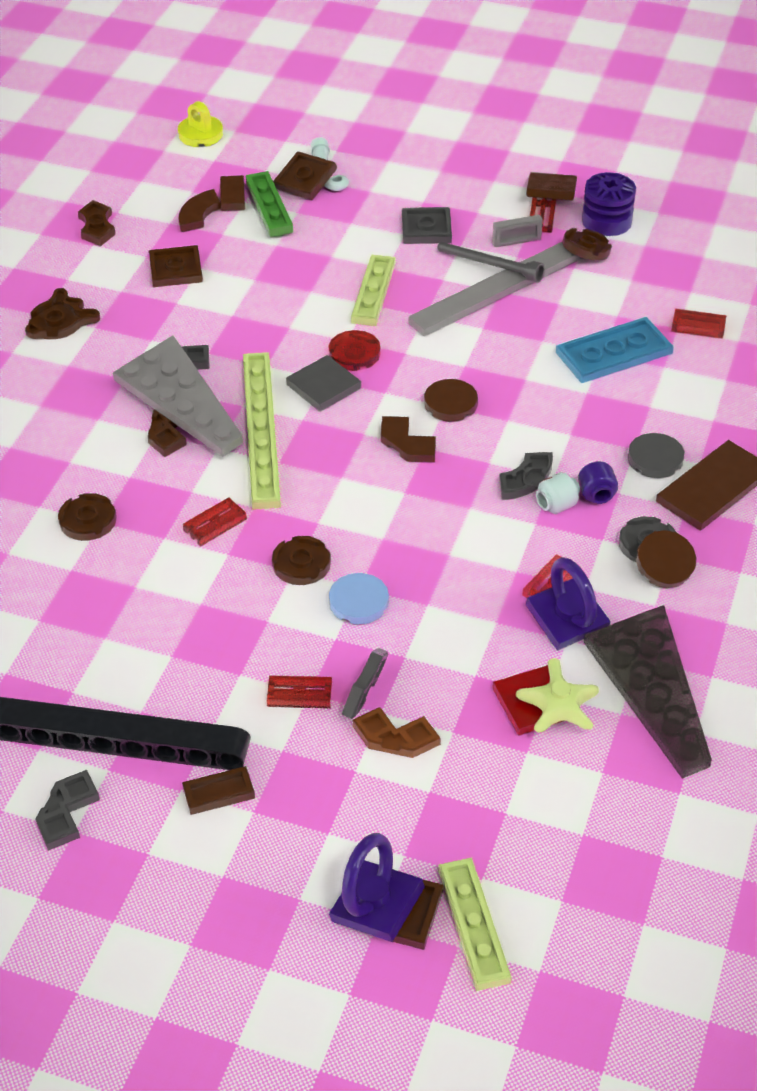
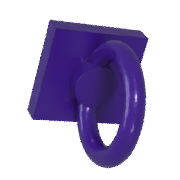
(568, 607)
(375, 895)

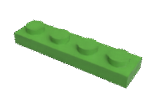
(269, 204)

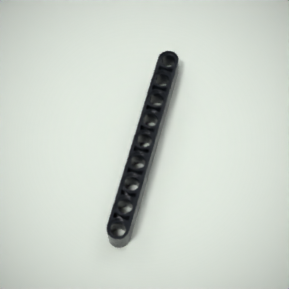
(123, 734)

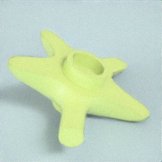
(559, 699)

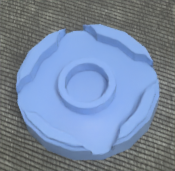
(358, 598)

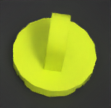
(200, 128)

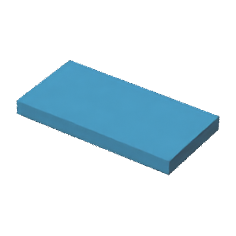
(614, 349)

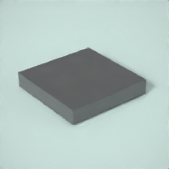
(426, 225)
(323, 383)

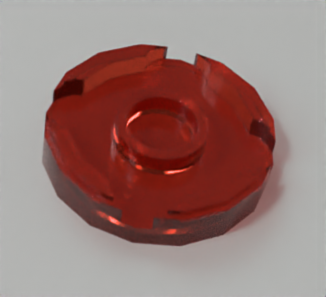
(355, 349)

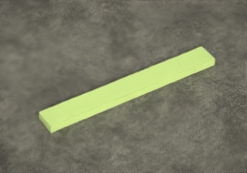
(261, 432)

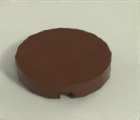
(587, 244)
(451, 399)
(87, 517)
(666, 559)
(301, 560)

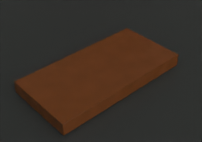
(711, 485)

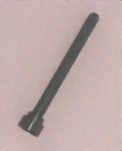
(531, 270)

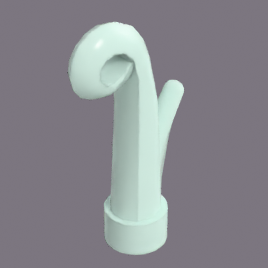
(320, 148)

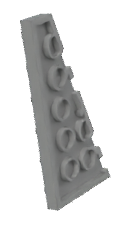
(176, 389)

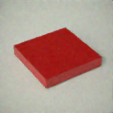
(520, 713)

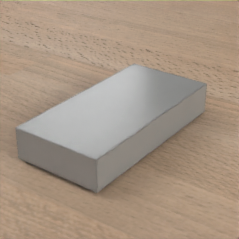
(517, 230)

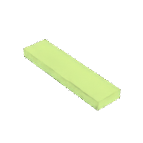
(373, 290)
(474, 924)

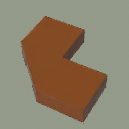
(407, 741)

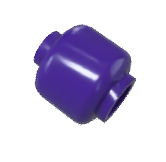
(598, 482)

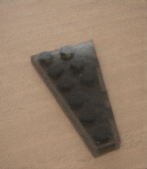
(650, 676)

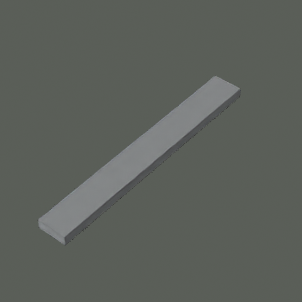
(486, 292)

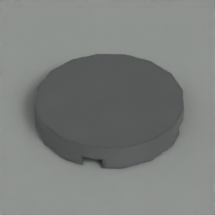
(656, 455)
(635, 532)

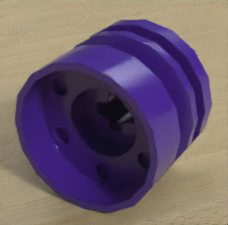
(609, 203)

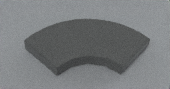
(527, 476)
(363, 684)

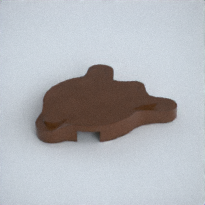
(59, 317)

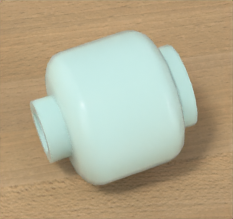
(558, 493)

